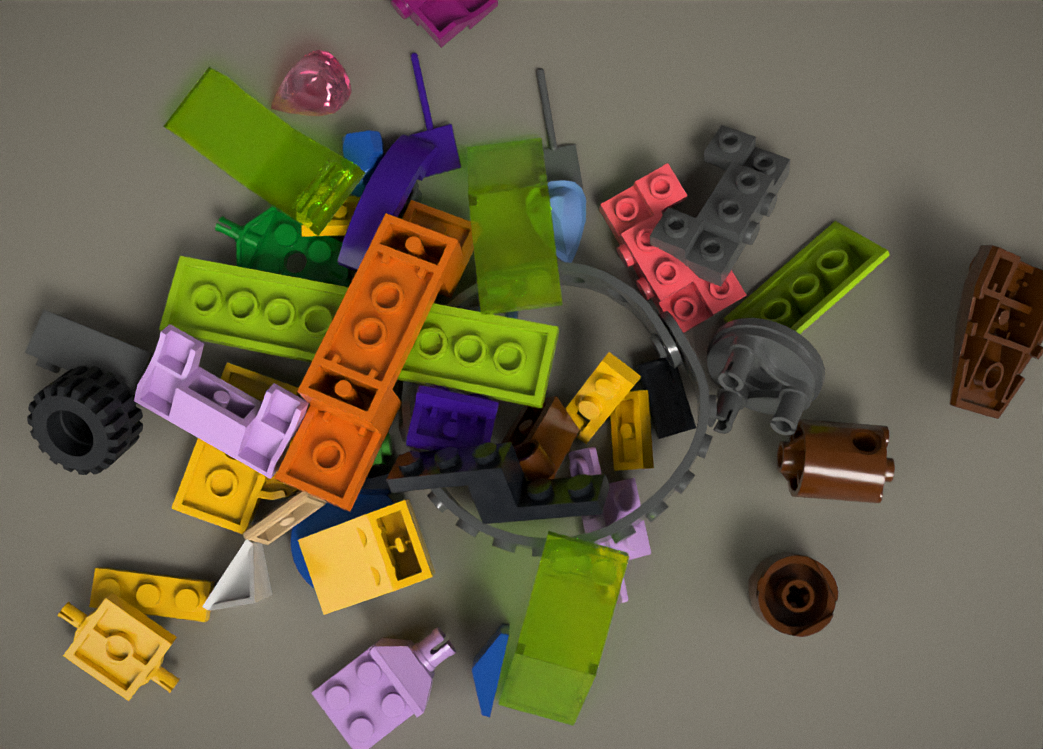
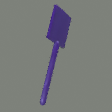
(442, 137)

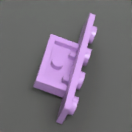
(620, 502)

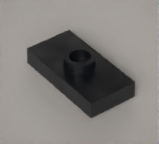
(667, 398)

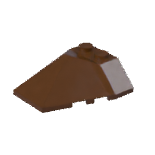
(995, 331)

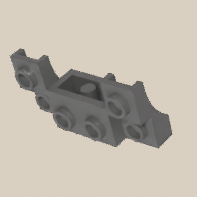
(731, 213)

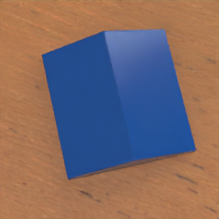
(487, 668)

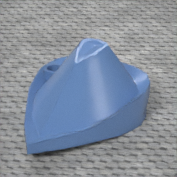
(568, 217)

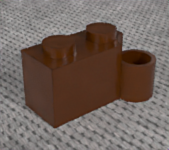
(542, 438)

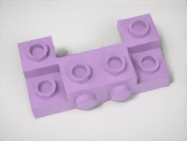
(216, 410)

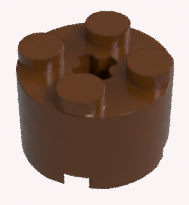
(814, 599)

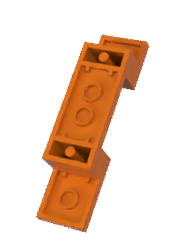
(367, 348)

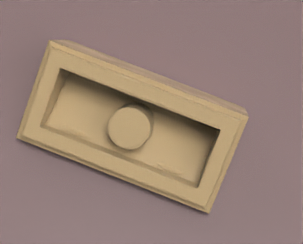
(283, 518)

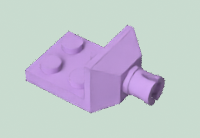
(382, 687)

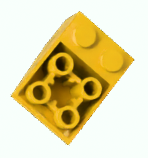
(367, 557)

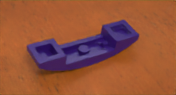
(385, 193)

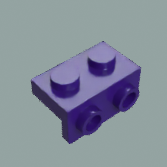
(450, 419)

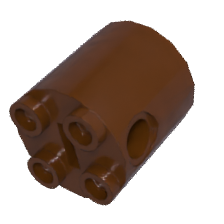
(836, 461)

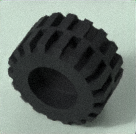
(85, 420)

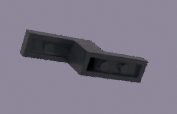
(499, 483)

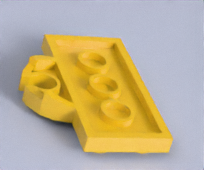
(218, 485)

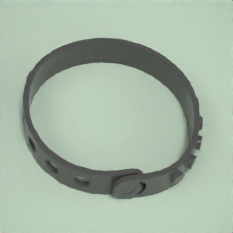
(667, 342)

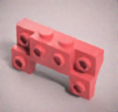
(662, 276)

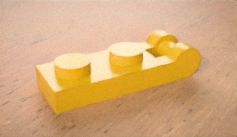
(601, 395)

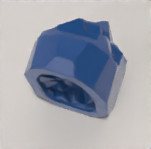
(366, 151)

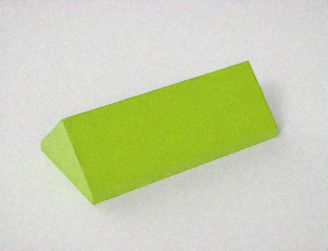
(813, 279)

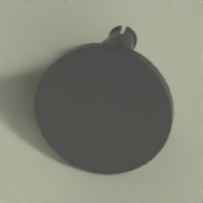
(765, 370)

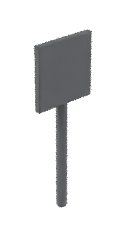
(559, 161)

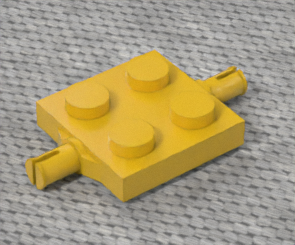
(119, 646)

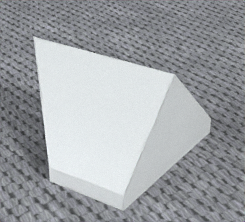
(243, 581)

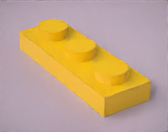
(153, 593)

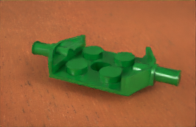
(274, 237)

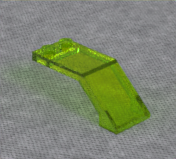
(264, 151)
(512, 227)
(564, 628)

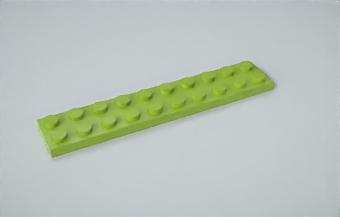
(291, 315)

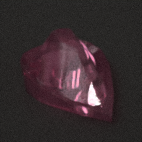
(313, 85)

